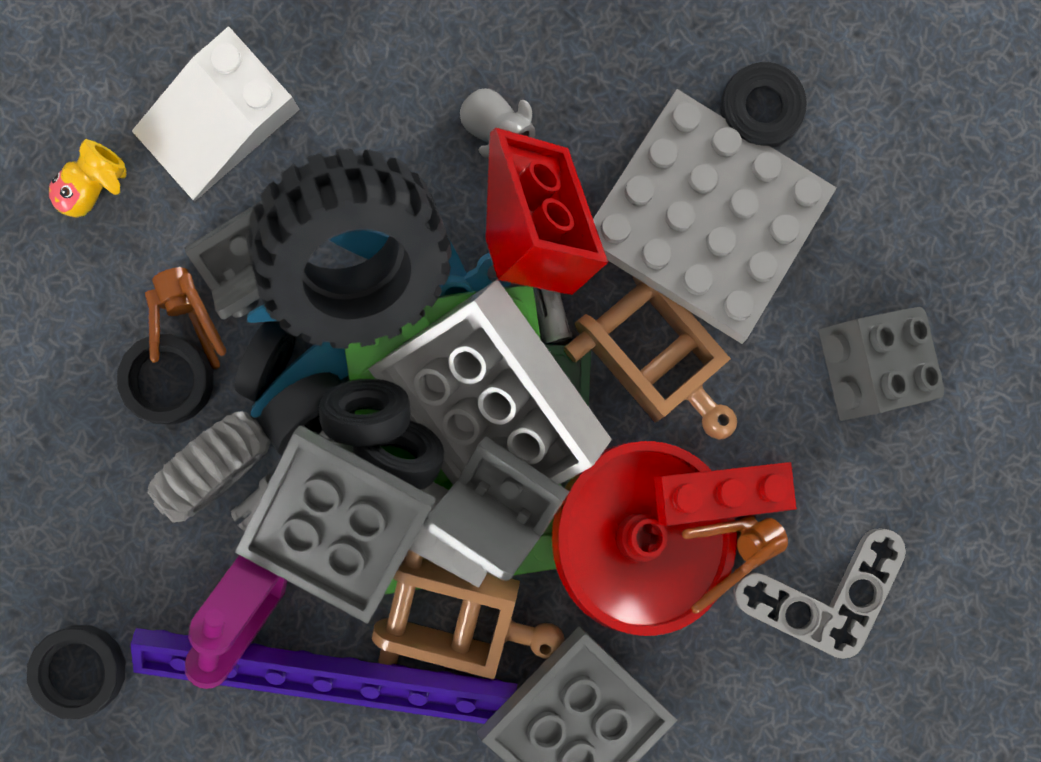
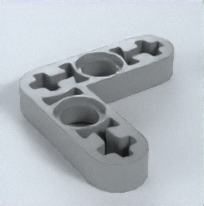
(826, 617)

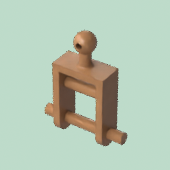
(639, 383)
(457, 650)

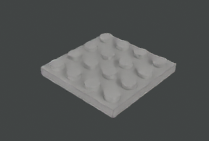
(709, 216)

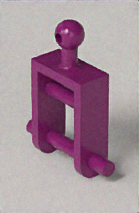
(230, 621)

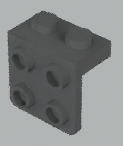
(226, 266)
(881, 363)
(496, 510)

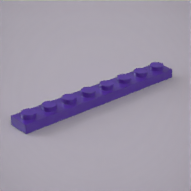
(333, 678)

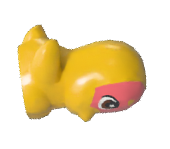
(81, 181)

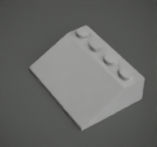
(494, 378)

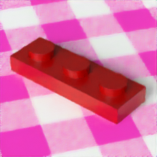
(724, 493)

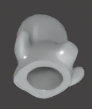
(488, 109)

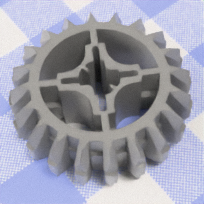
(208, 466)

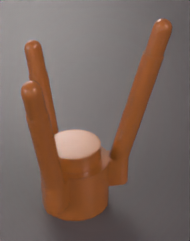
(178, 295)
(756, 545)

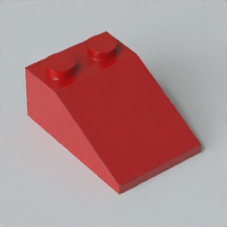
(539, 216)

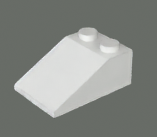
(214, 114)

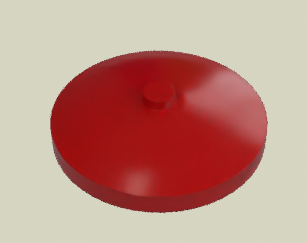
(618, 556)

